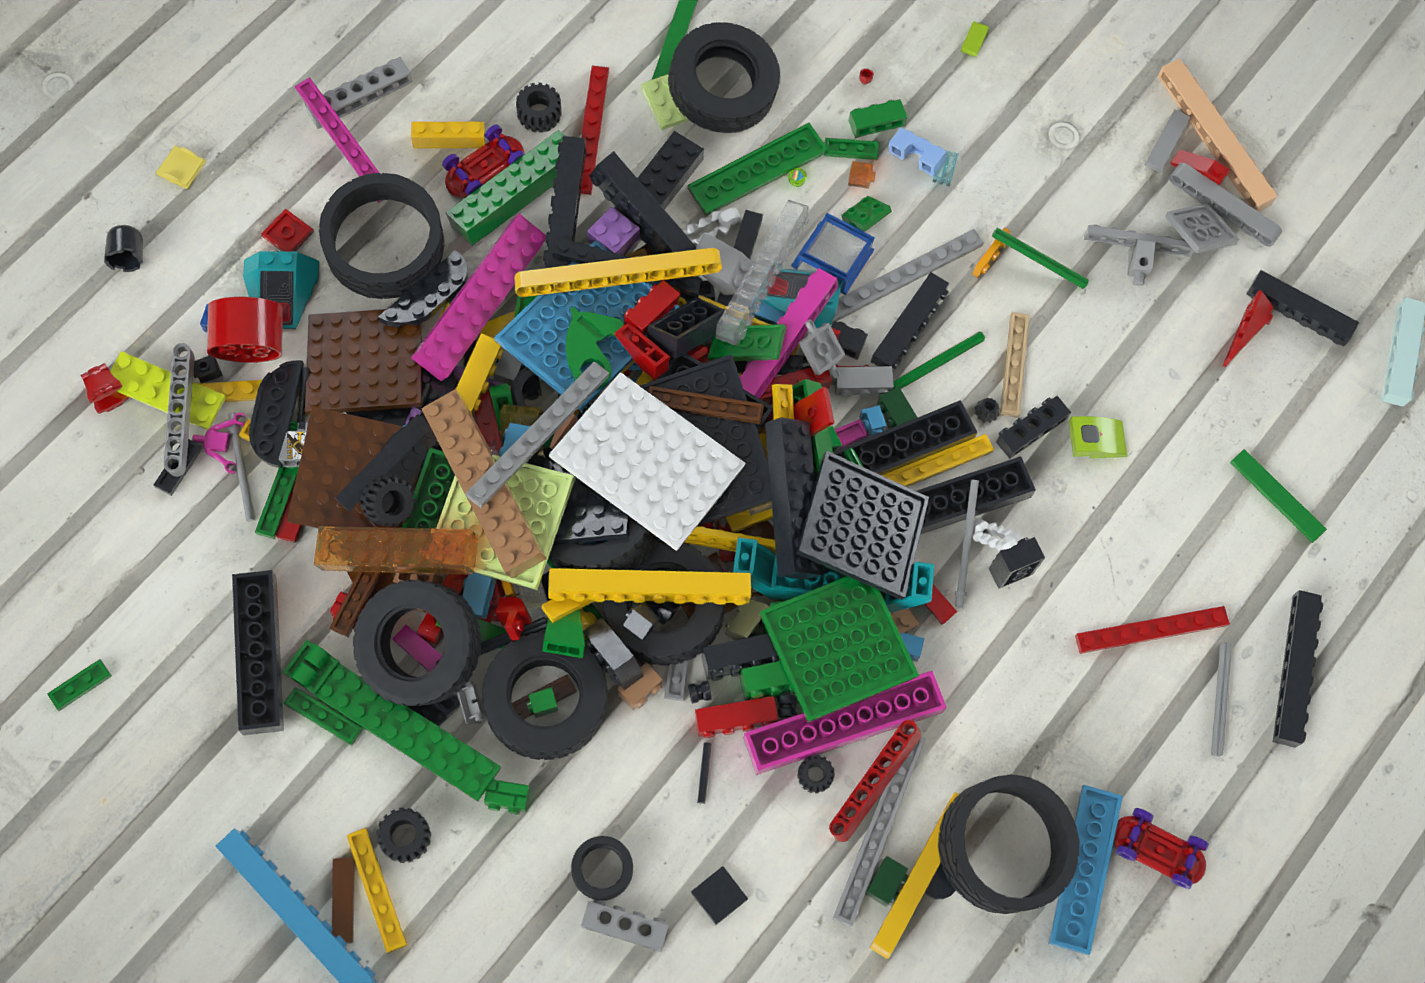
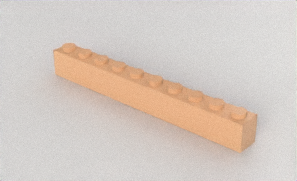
(1217, 135)

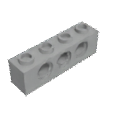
(632, 935)

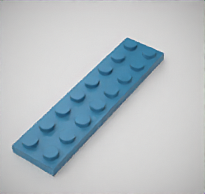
(1080, 902)

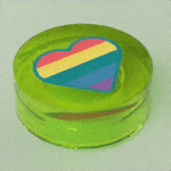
(797, 177)

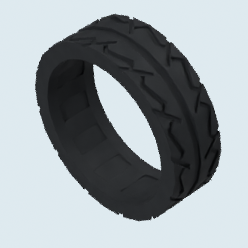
(370, 189)
(1062, 836)

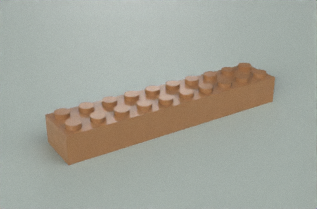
(470, 460)

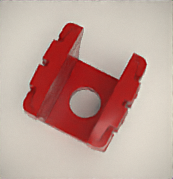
(103, 389)

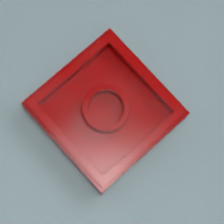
(287, 232)

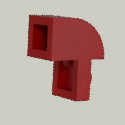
(513, 615)

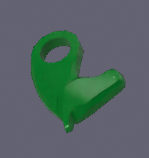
(582, 338)

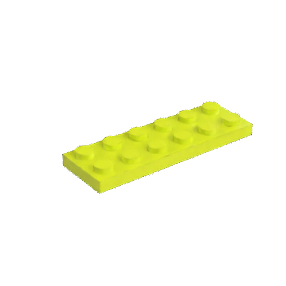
(152, 386)

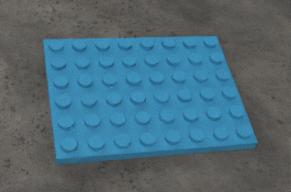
(541, 330)

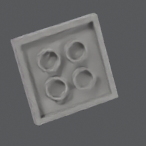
(1202, 228)

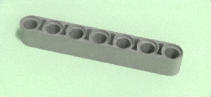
(1225, 204)
(182, 418)

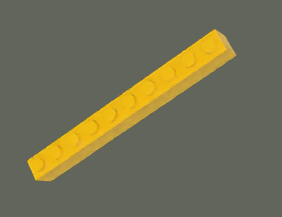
(649, 586)

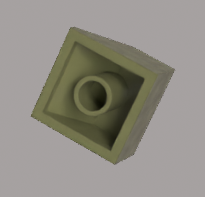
(746, 621)

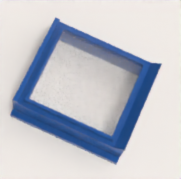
(837, 250)

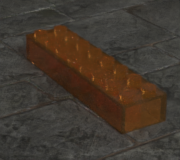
(396, 550)

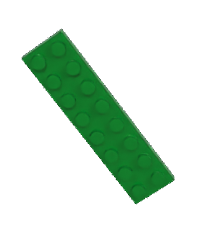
(757, 169)

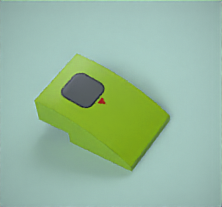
(1097, 437)

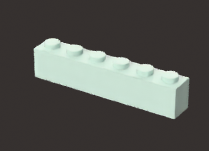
(1404, 352)

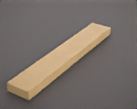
(1014, 365)

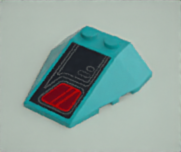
(282, 279)
(786, 290)

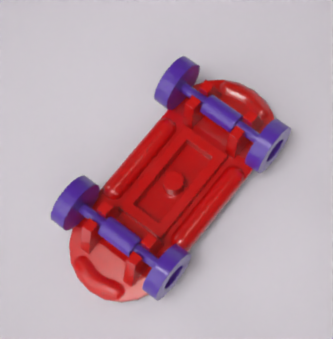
(482, 164)
(1159, 849)

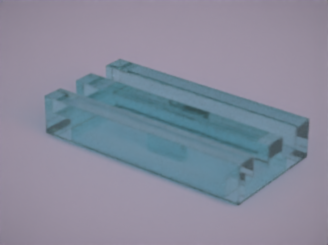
(942, 179)

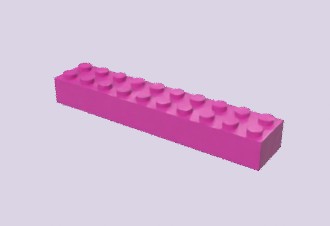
(479, 298)
(797, 739)

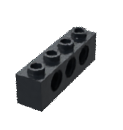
(1053, 407)

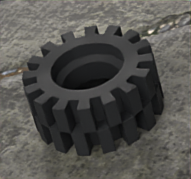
(807, 783)

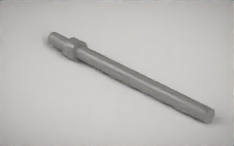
(234, 431)

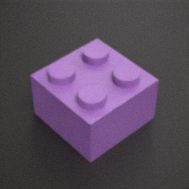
(614, 232)

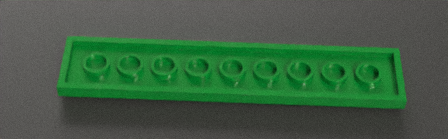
(409, 733)

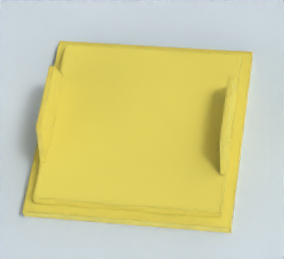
(181, 167)

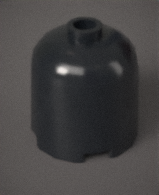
(124, 248)

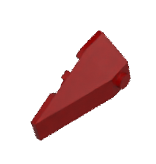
(1253, 320)

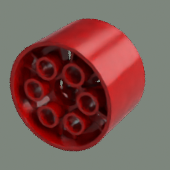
(245, 329)

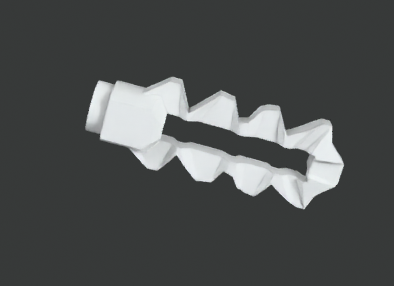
(725, 219)
(982, 533)

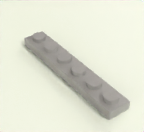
(1128, 238)

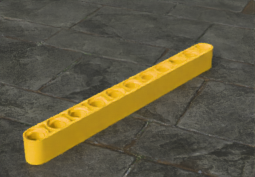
(618, 272)

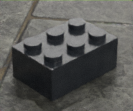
(1016, 562)
(612, 654)

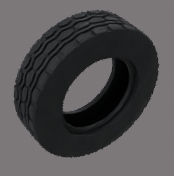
(729, 42)
(610, 555)
(374, 633)
(678, 644)
(535, 740)

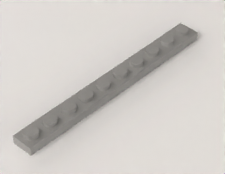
(907, 273)
(537, 435)
(875, 839)

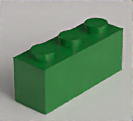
(877, 118)

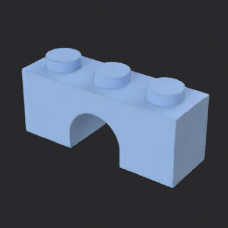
(907, 143)

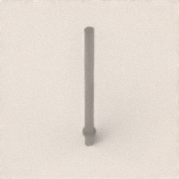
(966, 544)

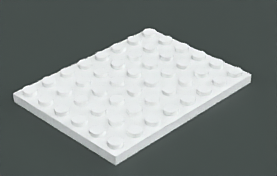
(647, 461)

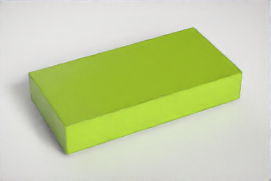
(974, 39)

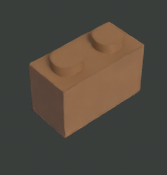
(637, 693)

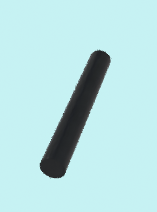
(302, 394)
(704, 773)

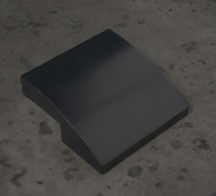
(438, 712)

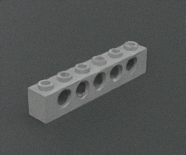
(368, 91)

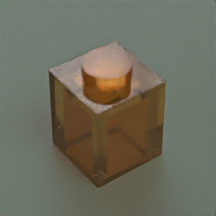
(861, 174)

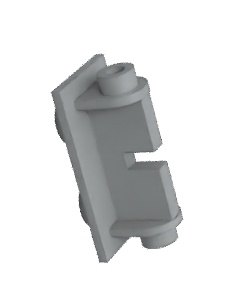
(471, 709)

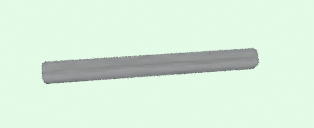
(1221, 699)

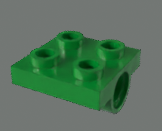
(866, 213)
(310, 666)

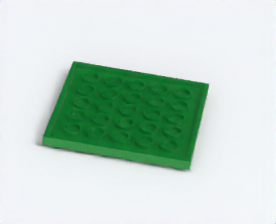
(838, 646)

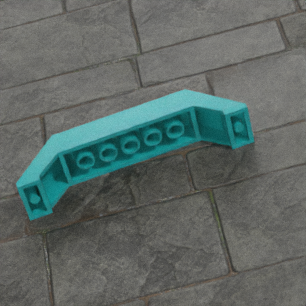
(762, 566)

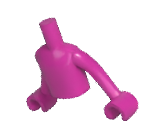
(219, 441)

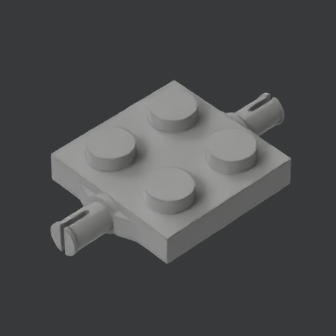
(822, 349)

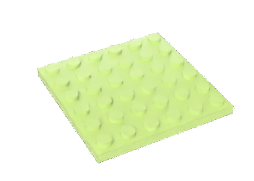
(542, 499)

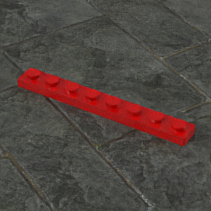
(593, 121)
(1152, 629)

